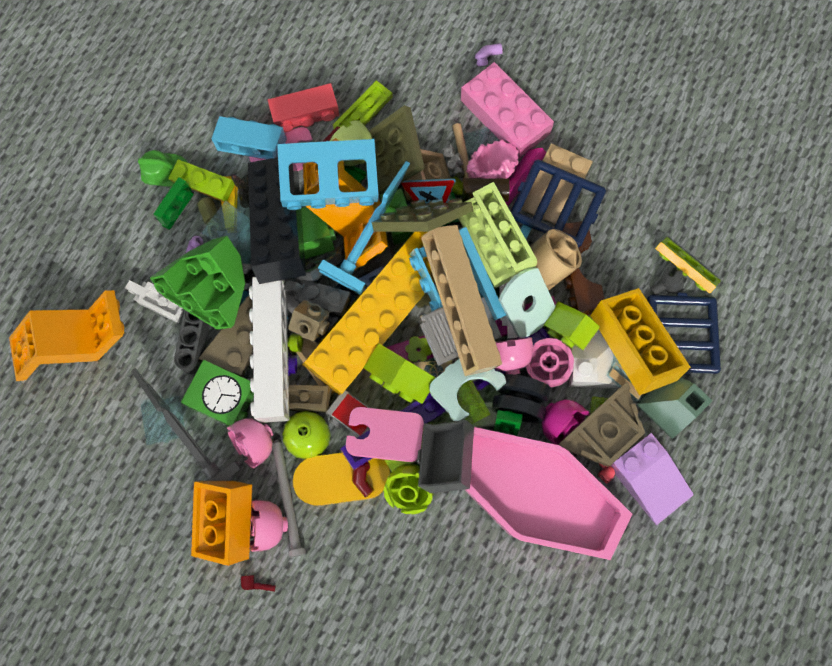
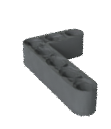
(200, 328)

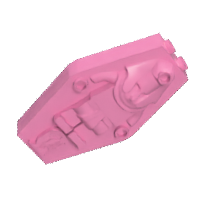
(544, 495)

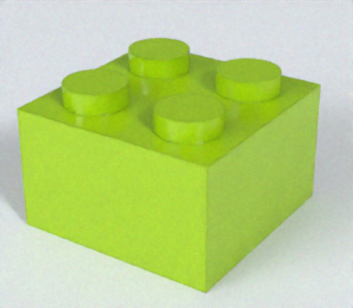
(398, 374)

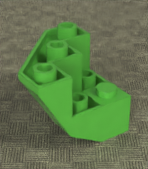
(205, 282)

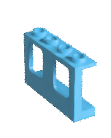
(327, 156)
(481, 277)

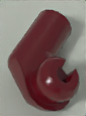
(360, 481)

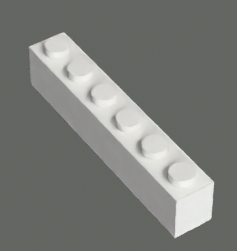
(269, 351)

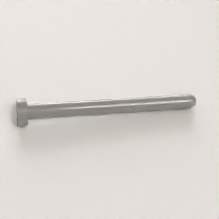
(296, 549)

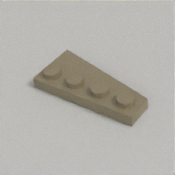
(232, 345)

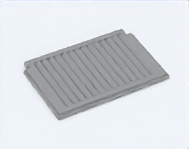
(439, 335)

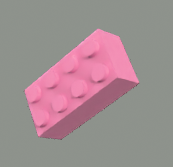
(506, 109)

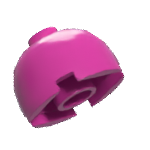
(562, 419)

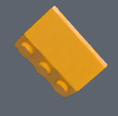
(221, 521)

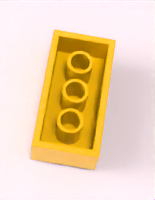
(639, 341)

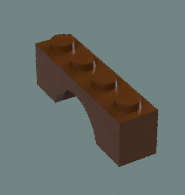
(584, 293)

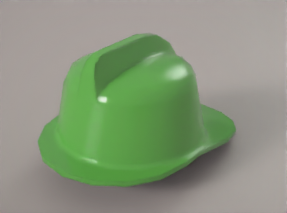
(157, 167)

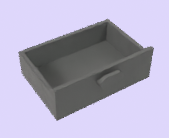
(446, 456)

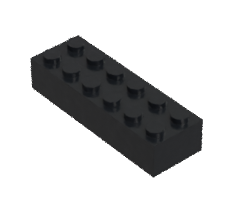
(274, 229)

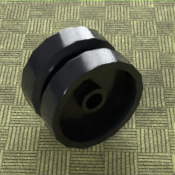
(522, 397)

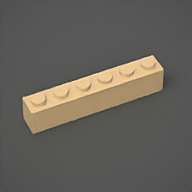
(461, 300)

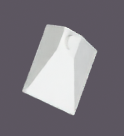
(592, 364)

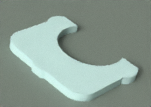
(446, 386)

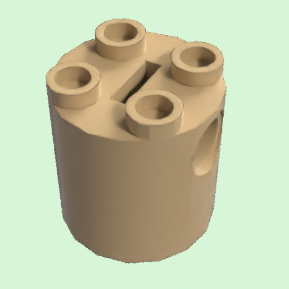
(556, 256)

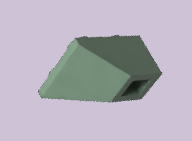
(674, 405)

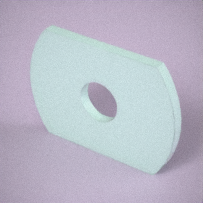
(517, 289)

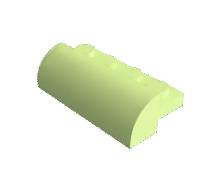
(497, 236)

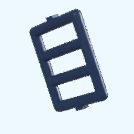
(558, 174)
(711, 323)

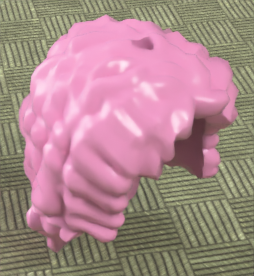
(493, 161)

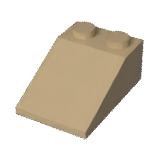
(562, 159)

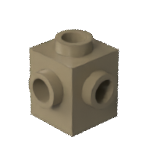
(309, 320)

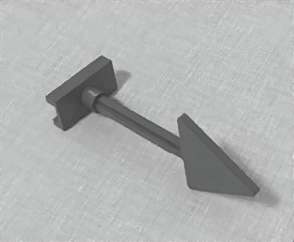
(210, 470)

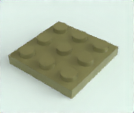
(394, 145)
(422, 216)

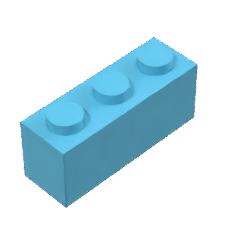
(248, 137)

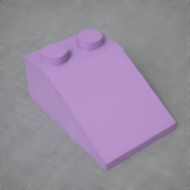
(652, 478)

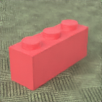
(304, 107)

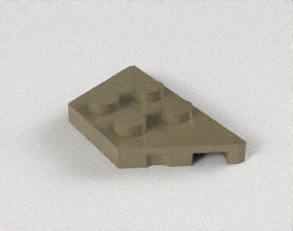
(607, 430)

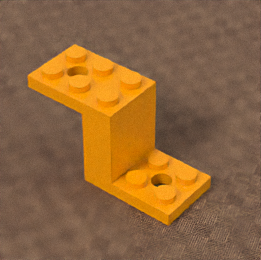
(347, 220)
(65, 335)

